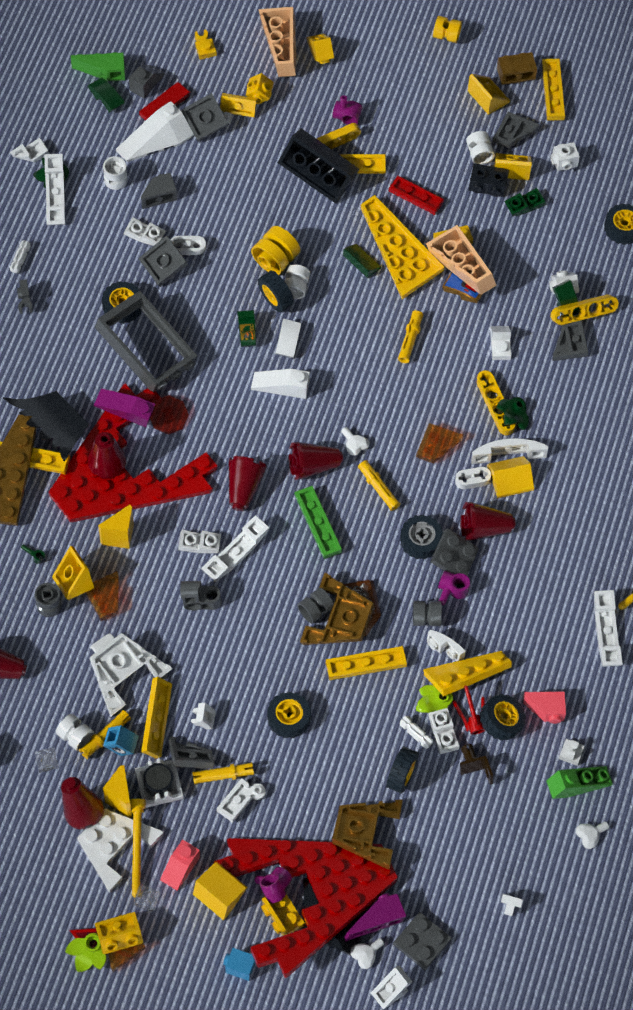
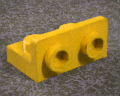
(283, 914)
(119, 933)

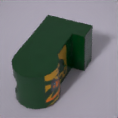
(246, 328)

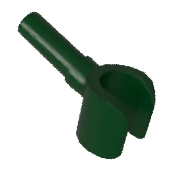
(34, 553)

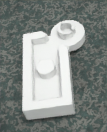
(239, 798)

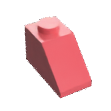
(546, 705)
(180, 865)

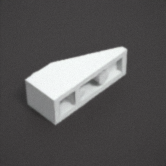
(282, 382)

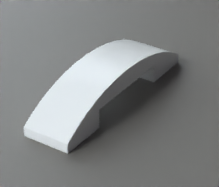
(54, 189)
(509, 446)
(237, 550)
(606, 628)

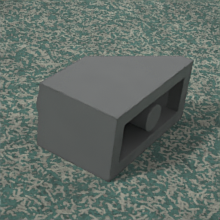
(144, 80)
(159, 191)

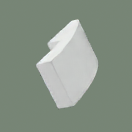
(144, 233)
(288, 338)
(199, 543)
(441, 642)
(443, 731)

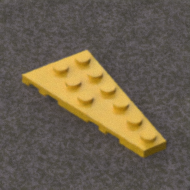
(405, 256)

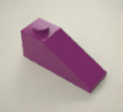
(125, 406)
(383, 914)

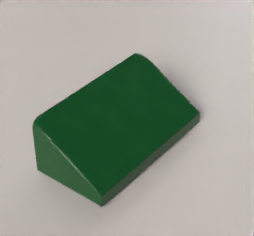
(361, 260)

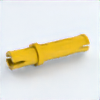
(412, 330)
(373, 478)
(97, 740)
(223, 773)

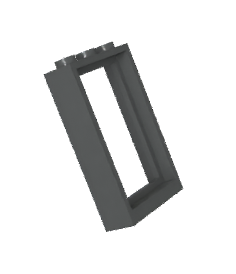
(125, 308)

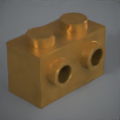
(516, 68)

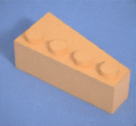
(280, 32)
(460, 257)

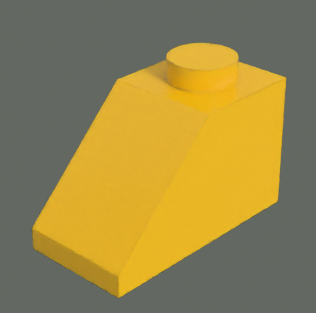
(320, 48)

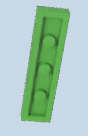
(318, 522)

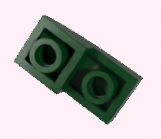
(106, 93)
(525, 203)
(565, 295)

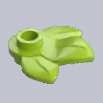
(430, 701)
(86, 955)

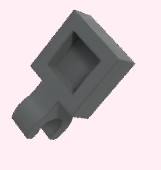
(23, 294)

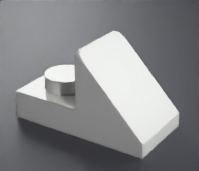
(500, 342)
(392, 987)

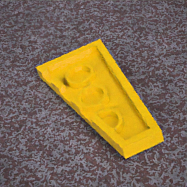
(455, 675)

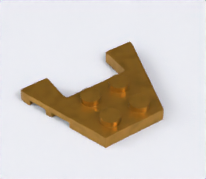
(347, 619)
(357, 827)

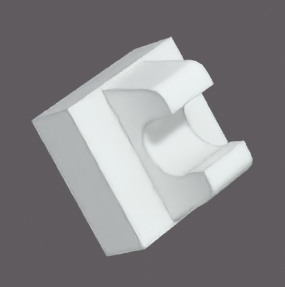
(205, 716)
(571, 752)
(511, 903)

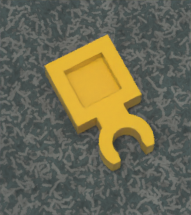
(204, 46)

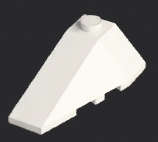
(159, 131)

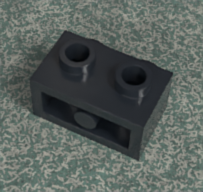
(488, 180)

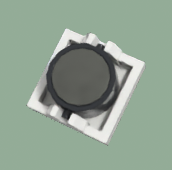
(159, 782)

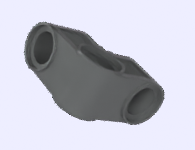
(196, 596)

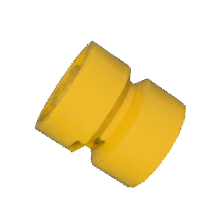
(447, 29)

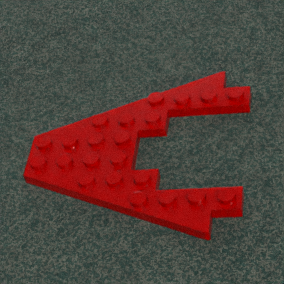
(88, 496)
(338, 877)

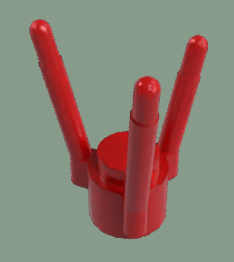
(474, 724)

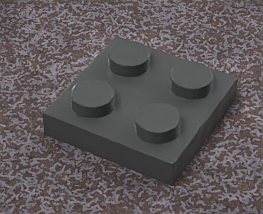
(204, 117)
(163, 261)
(454, 553)
(422, 941)

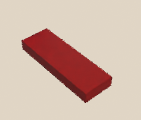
(175, 94)
(416, 195)

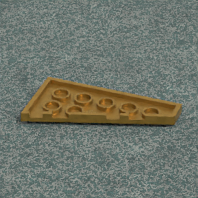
(14, 468)

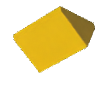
(486, 93)
(518, 165)
(511, 476)
(117, 529)
(72, 575)
(117, 793)
(219, 890)

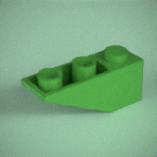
(106, 65)
(578, 781)

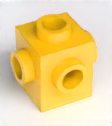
(260, 88)

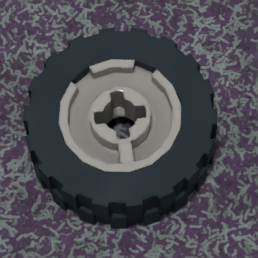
(413, 543)

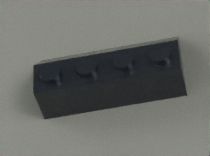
(318, 165)

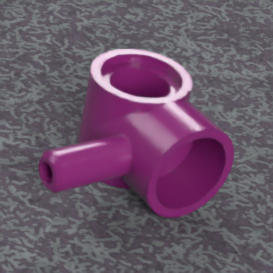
(347, 112)
(447, 584)
(274, 884)

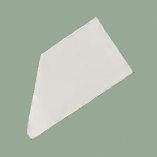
(32, 152)

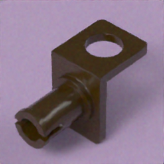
(475, 764)

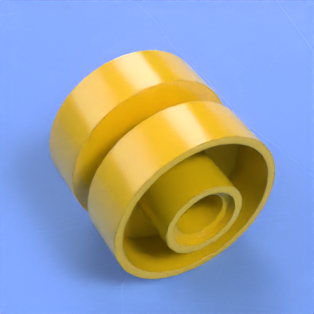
(275, 250)

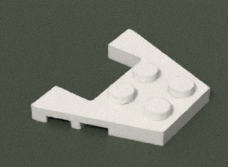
(119, 661)
(107, 839)

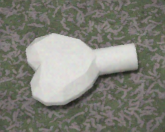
(355, 443)
(590, 833)
(366, 953)

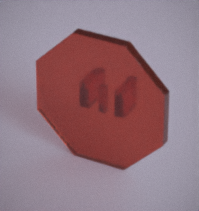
(169, 415)

